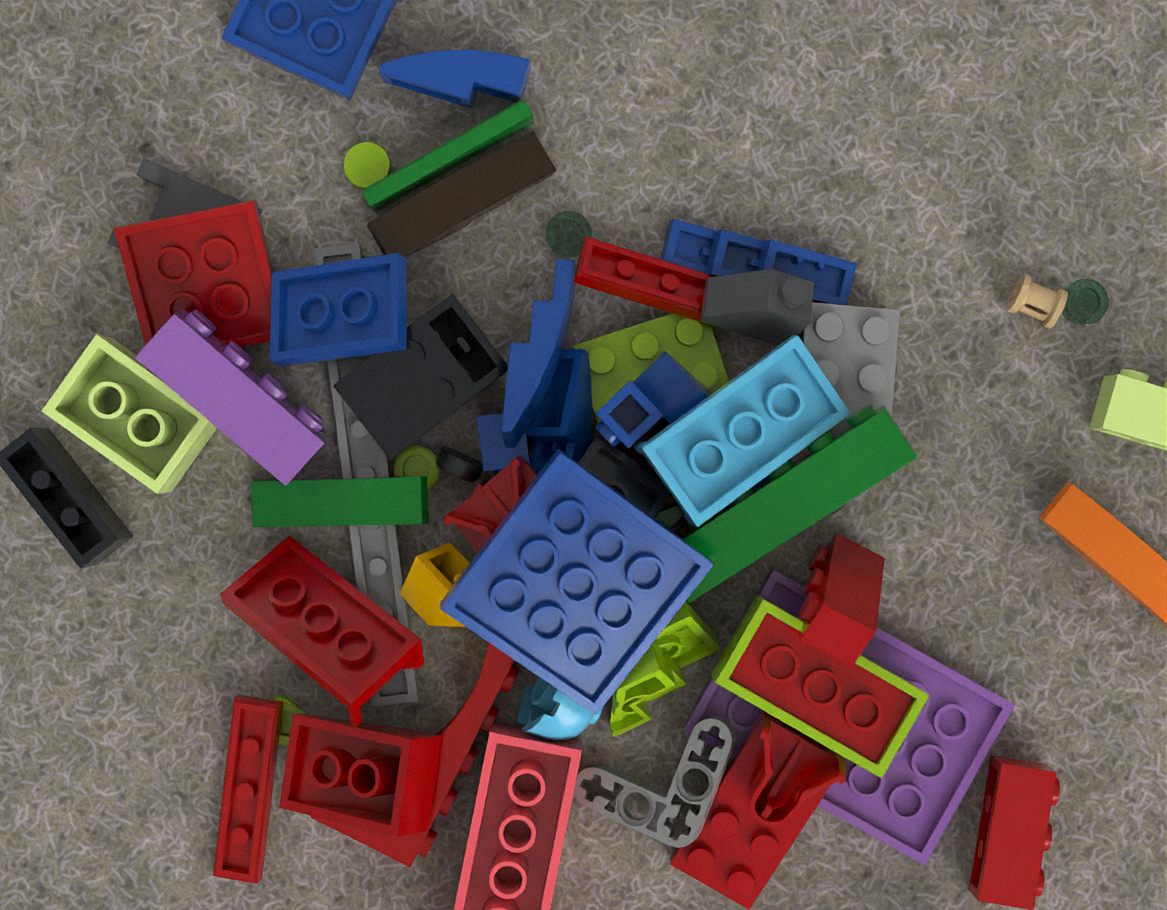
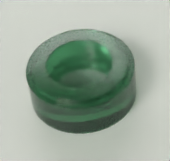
(566, 233)
(1085, 302)

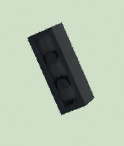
(63, 497)

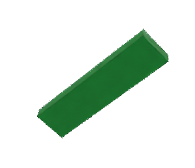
(448, 156)
(340, 502)

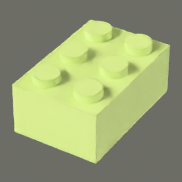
(129, 415)

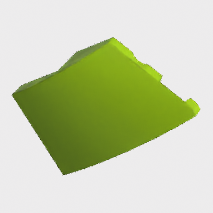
(659, 669)

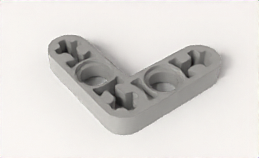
(664, 804)

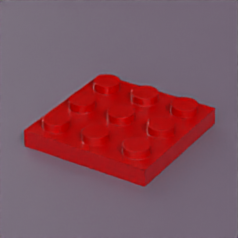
(205, 263)

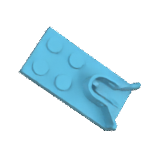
(744, 430)

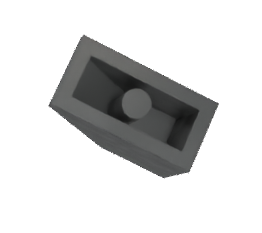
(759, 304)

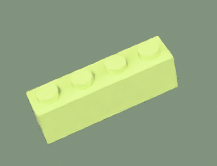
(1132, 409)

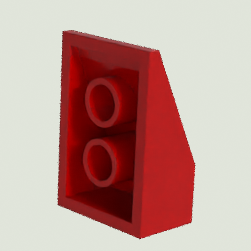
(361, 775)

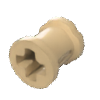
(1037, 301)

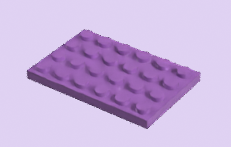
(933, 763)

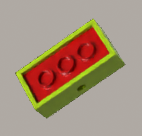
(849, 709)

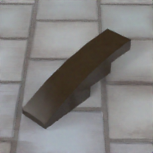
(462, 197)

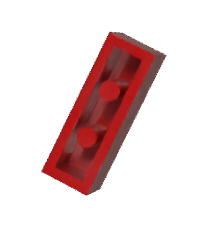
(842, 599)
(1013, 832)

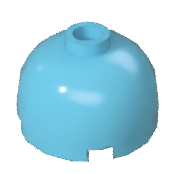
(552, 713)

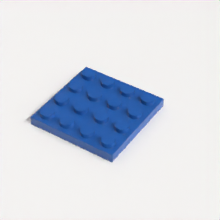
(576, 582)

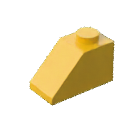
(429, 582)

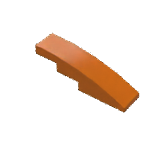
(1109, 548)

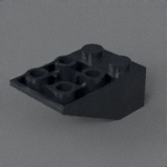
(416, 389)

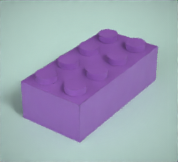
(233, 395)

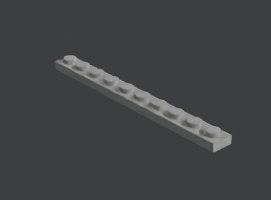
(374, 547)

